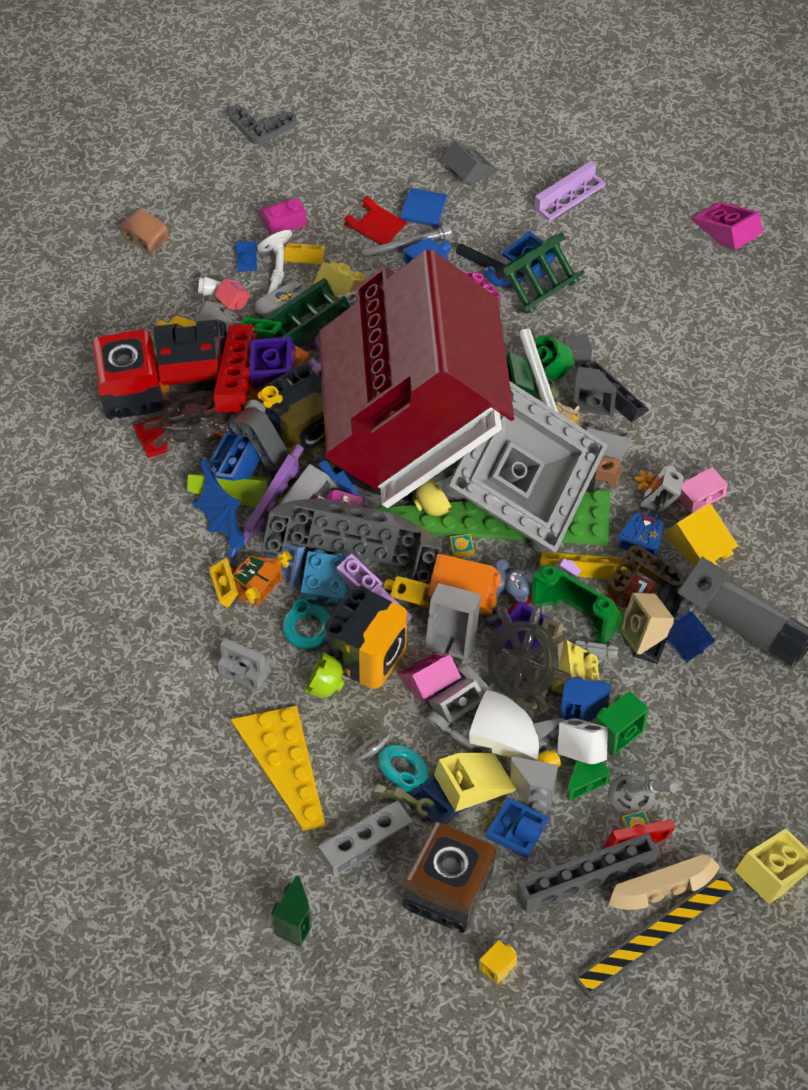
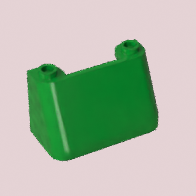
(554, 585)

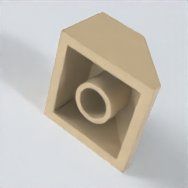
(645, 622)

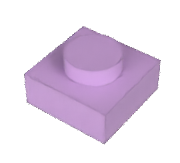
(568, 567)

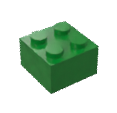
(624, 721)

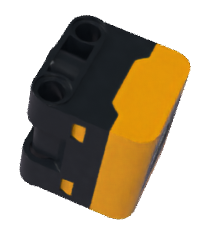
(367, 636)

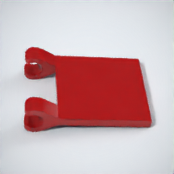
(377, 224)

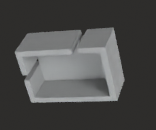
(455, 615)

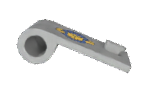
(277, 298)

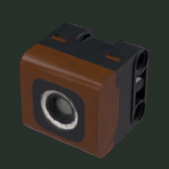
(448, 877)

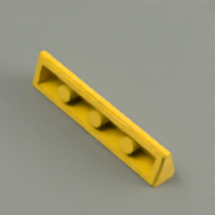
(590, 565)

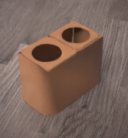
(146, 228)

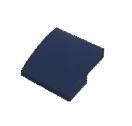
(441, 809)

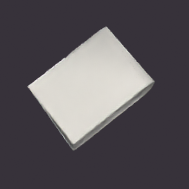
(582, 741)

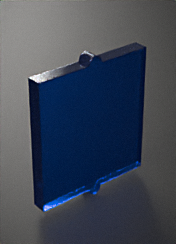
(689, 637)

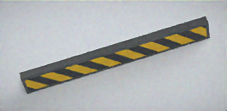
(655, 935)

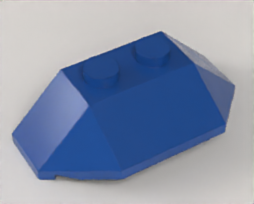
(234, 457)

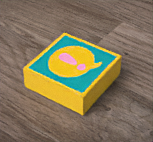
(462, 545)
(635, 818)

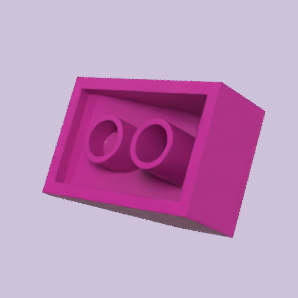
(730, 224)

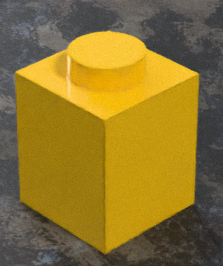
(498, 961)

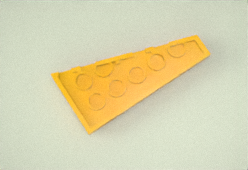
(282, 754)

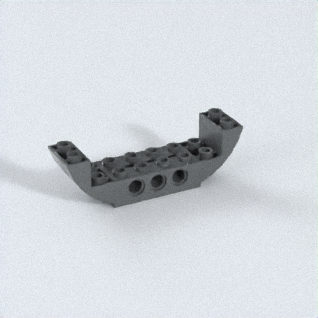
(353, 530)

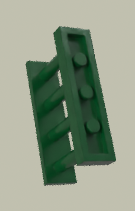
(524, 263)
(307, 302)

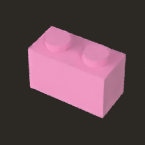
(702, 489)

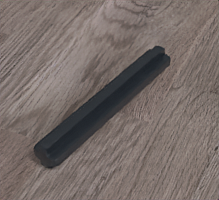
(482, 259)

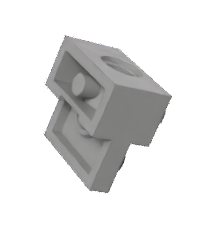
(236, 656)

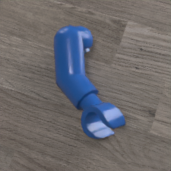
(490, 275)

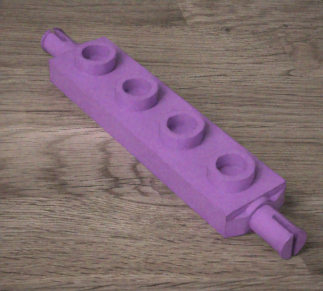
(269, 500)

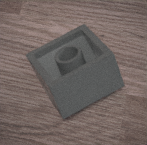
(467, 163)
(594, 392)

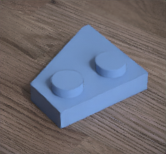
(293, 570)

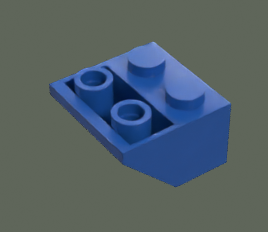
(584, 698)

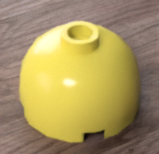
(432, 498)

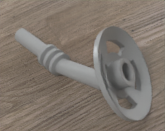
(371, 749)
(635, 791)

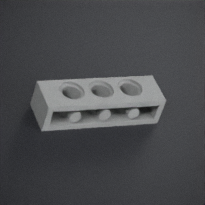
(339, 861)

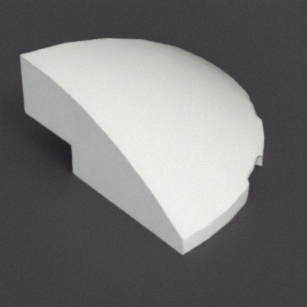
(504, 728)

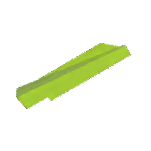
(248, 490)

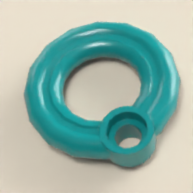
(293, 615)
(402, 780)

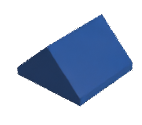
(525, 244)

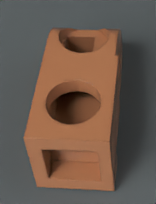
(609, 471)

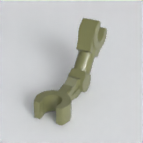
(400, 795)

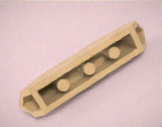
(656, 885)

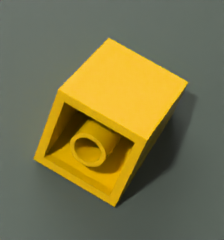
(702, 535)

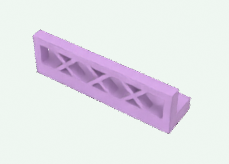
(565, 188)

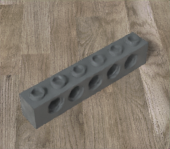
(587, 872)

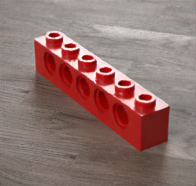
(234, 369)

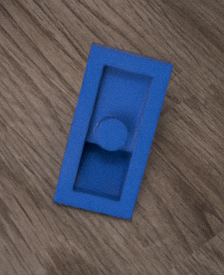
(246, 256)

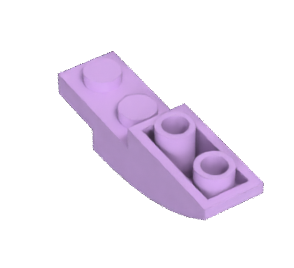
(356, 574)

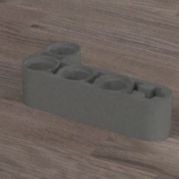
(263, 437)

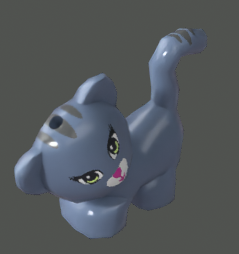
(516, 583)

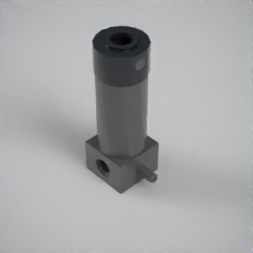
(744, 613)

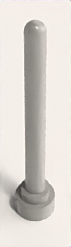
(443, 232)

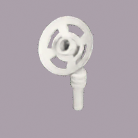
(276, 244)

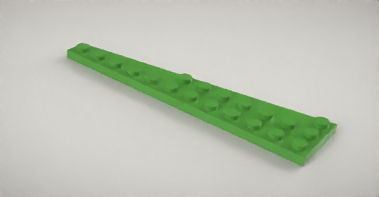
(588, 525)

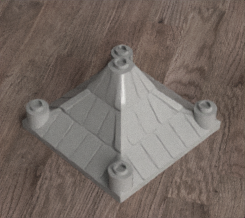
(530, 471)

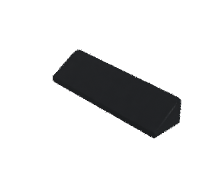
(625, 401)
(669, 597)

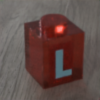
(638, 585)

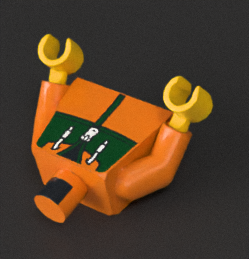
(258, 576)

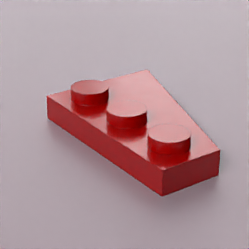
(658, 831)

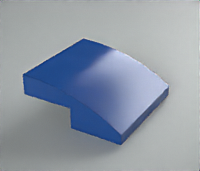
(424, 207)
(340, 479)

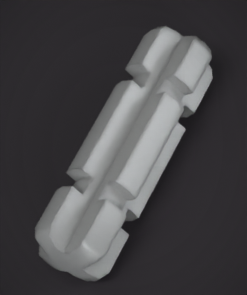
(598, 649)

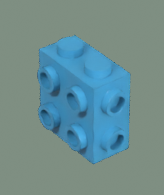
(322, 579)

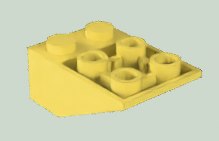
(472, 779)

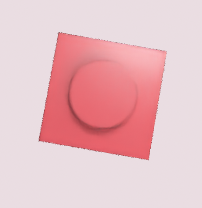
(232, 294)

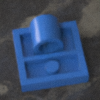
(517, 827)

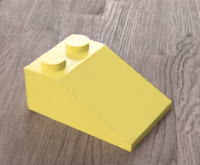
(774, 865)

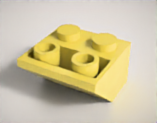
(340, 277)
(578, 663)

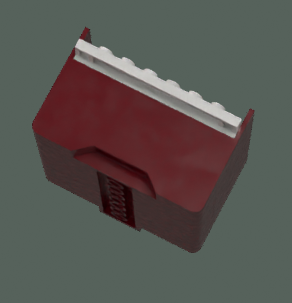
(413, 375)

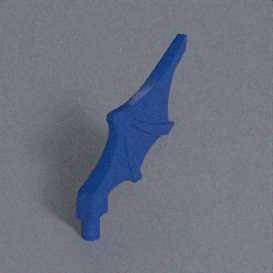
(220, 510)

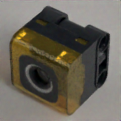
(300, 414)

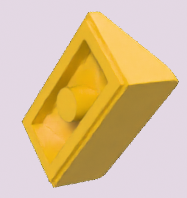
(304, 253)
(223, 582)

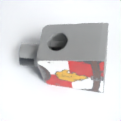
(666, 484)

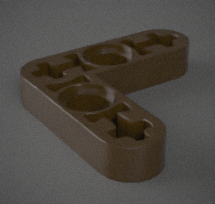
(642, 565)

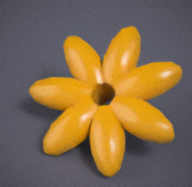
(643, 480)

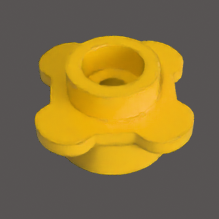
(270, 391)

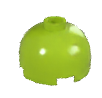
(325, 677)

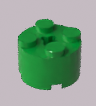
(554, 356)

